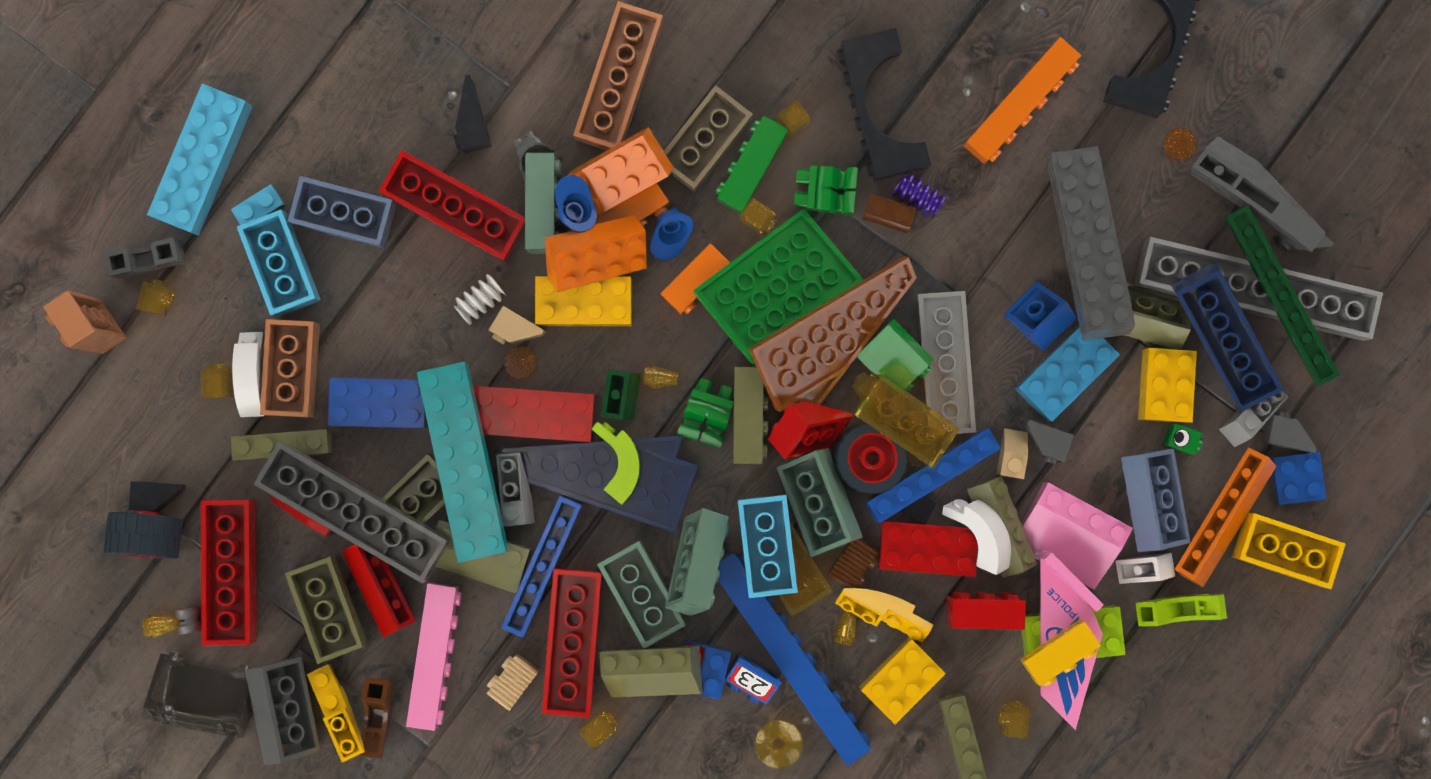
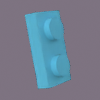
(258, 205)

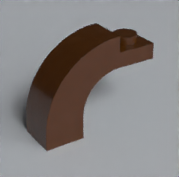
(377, 703)

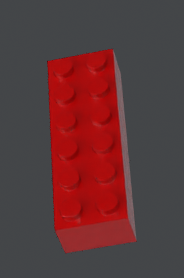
(453, 206)
(536, 413)
(228, 572)
(572, 642)

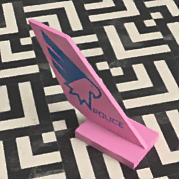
(1062, 603)

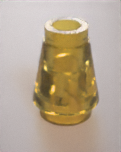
(659, 377)
(159, 625)
(846, 629)

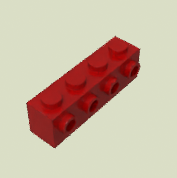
(379, 590)

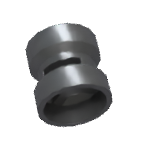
(189, 620)

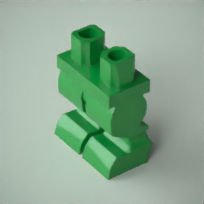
(820, 193)
(709, 407)

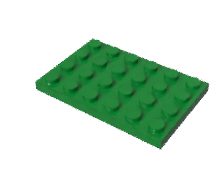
(776, 282)

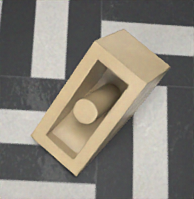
(513, 328)
(1013, 454)

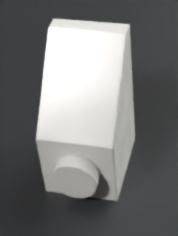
(1145, 568)

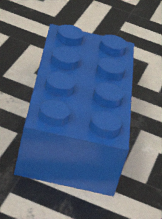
(376, 403)

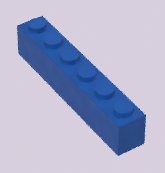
(927, 479)
(541, 566)

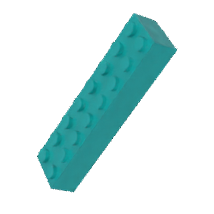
(462, 461)

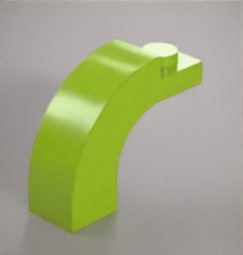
(628, 462)
(1181, 608)

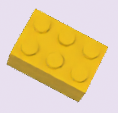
(1167, 385)
(902, 680)

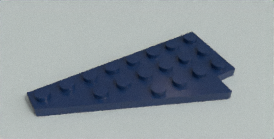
(588, 467)

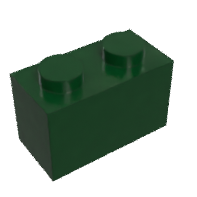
(620, 394)

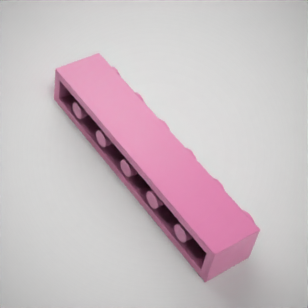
(433, 655)

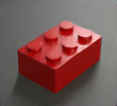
(985, 611)

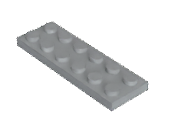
(946, 339)

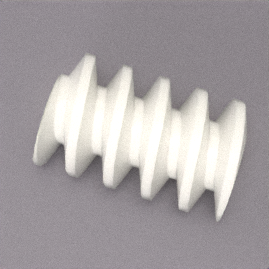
(479, 298)

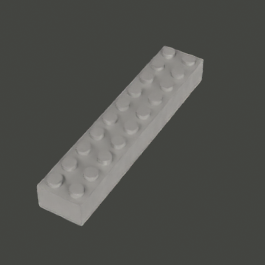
(1328, 303)

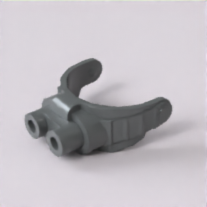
(529, 143)

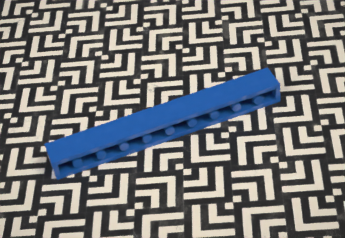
(794, 663)

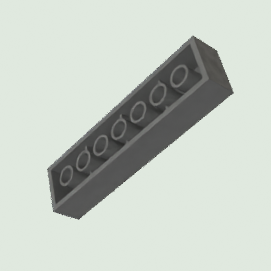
(1090, 244)
(352, 512)

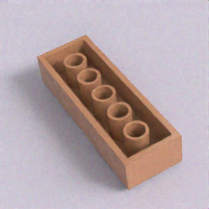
(618, 76)

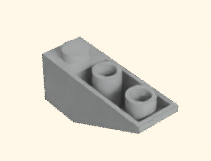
(1245, 424)
(514, 491)

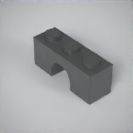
(157, 256)

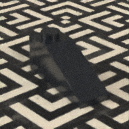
(470, 122)

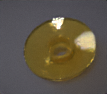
(778, 756)

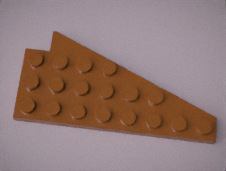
(816, 350)

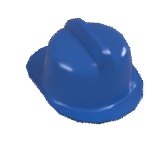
(575, 203)
(670, 234)

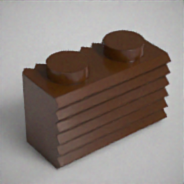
(889, 213)
(853, 563)

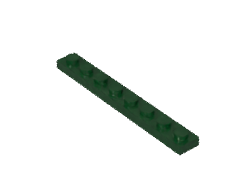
(1282, 296)

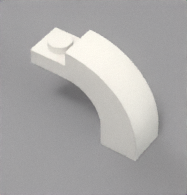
(248, 373)
(989, 530)

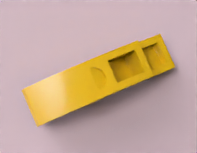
(878, 606)
(337, 712)

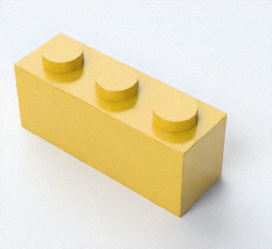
(1061, 653)

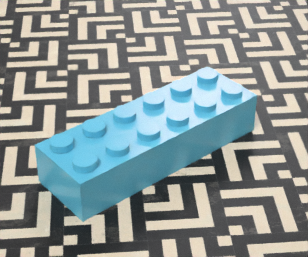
(200, 159)

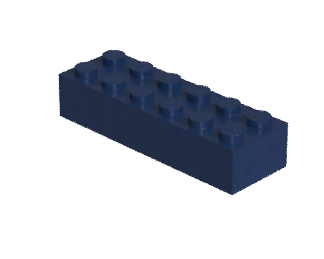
(1227, 337)

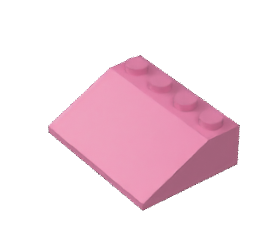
(1075, 533)

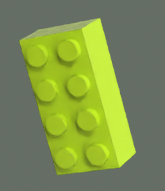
(1109, 622)

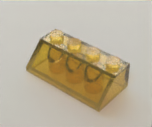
(905, 420)

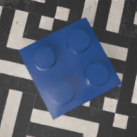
(1298, 478)

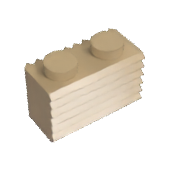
(512, 682)

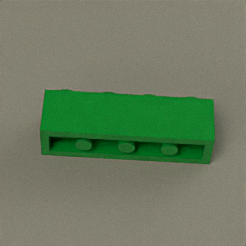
(752, 164)

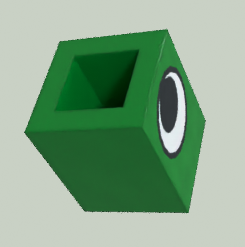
(1183, 439)

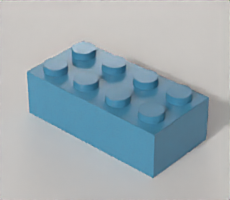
(1065, 374)

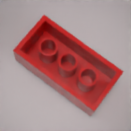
(927, 548)

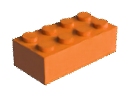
(624, 170)
(596, 254)

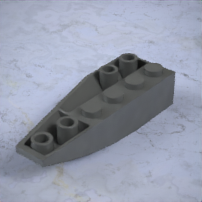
(1250, 184)

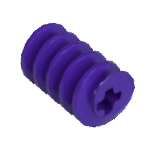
(919, 195)

